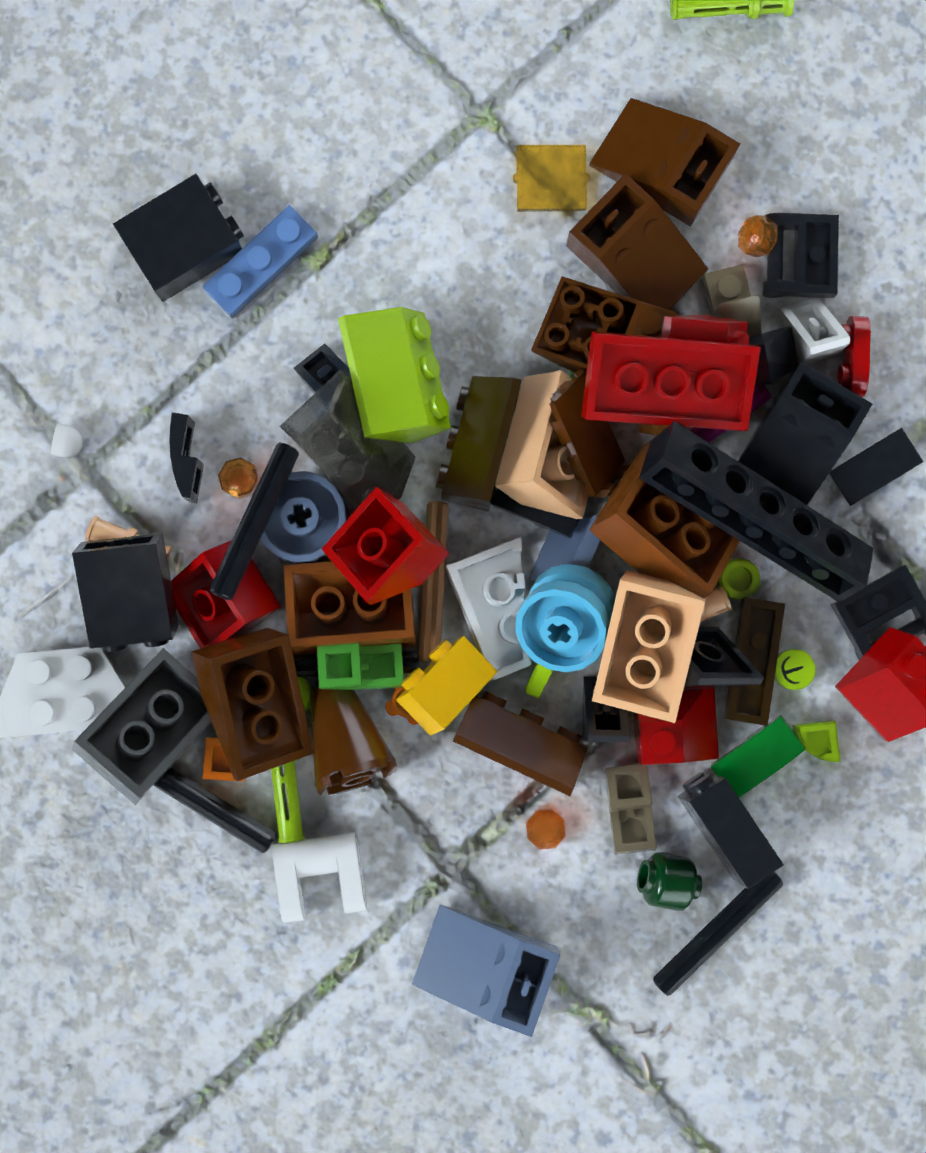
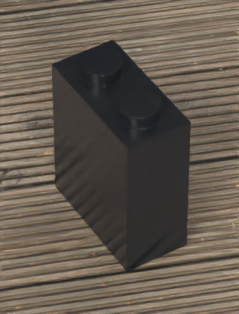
(180, 236)
(126, 592)
(729, 829)

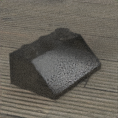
(333, 439)

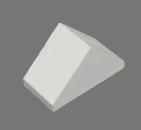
(814, 331)

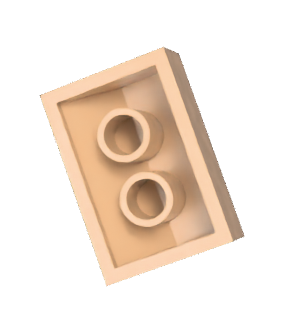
(533, 461)
(648, 646)

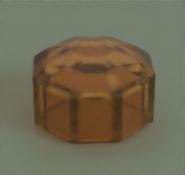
(757, 236)
(238, 478)
(545, 828)

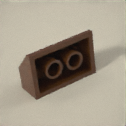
(522, 742)

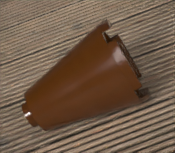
(345, 742)

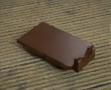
(590, 442)

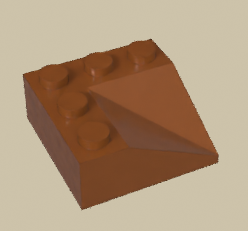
(662, 535)

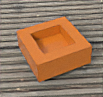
(215, 762)

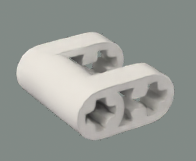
(314, 858)

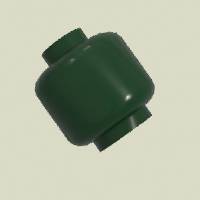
(669, 881)

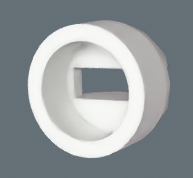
(66, 441)

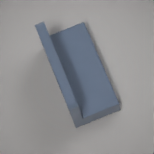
(562, 550)

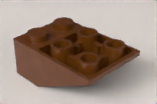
(667, 156)
(636, 247)
(585, 308)

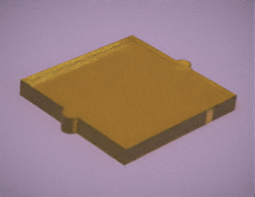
(551, 178)

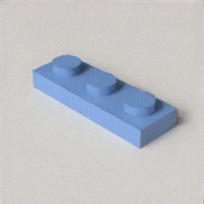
(260, 261)

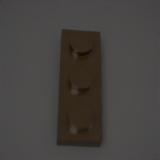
(759, 642)

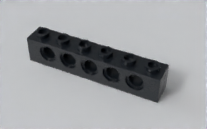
(757, 512)

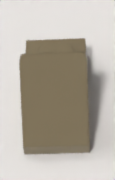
(731, 297)

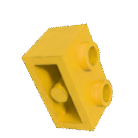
(446, 684)

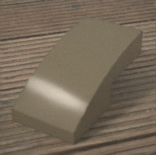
(630, 809)

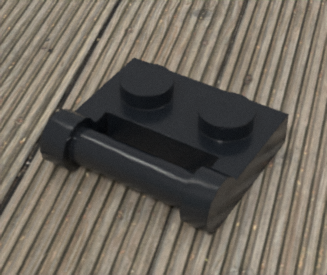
(813, 256)
(880, 603)

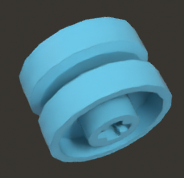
(565, 618)

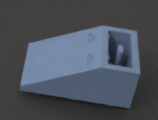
(487, 969)

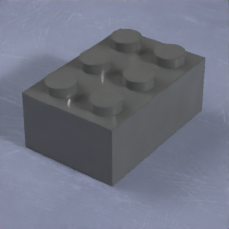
(145, 727)

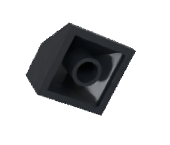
(718, 663)

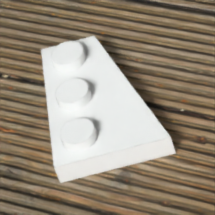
(490, 596)

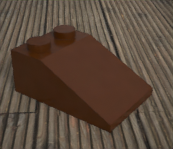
(254, 701)

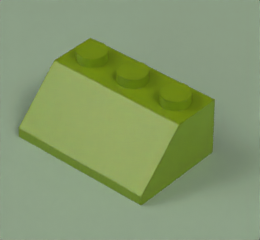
(395, 374)

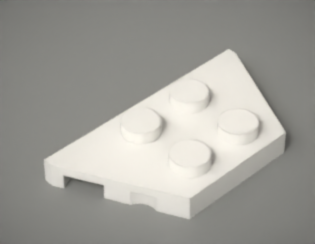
(57, 691)

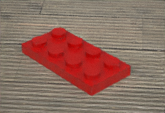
(669, 381)

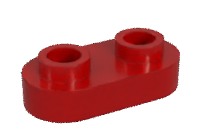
(855, 369)

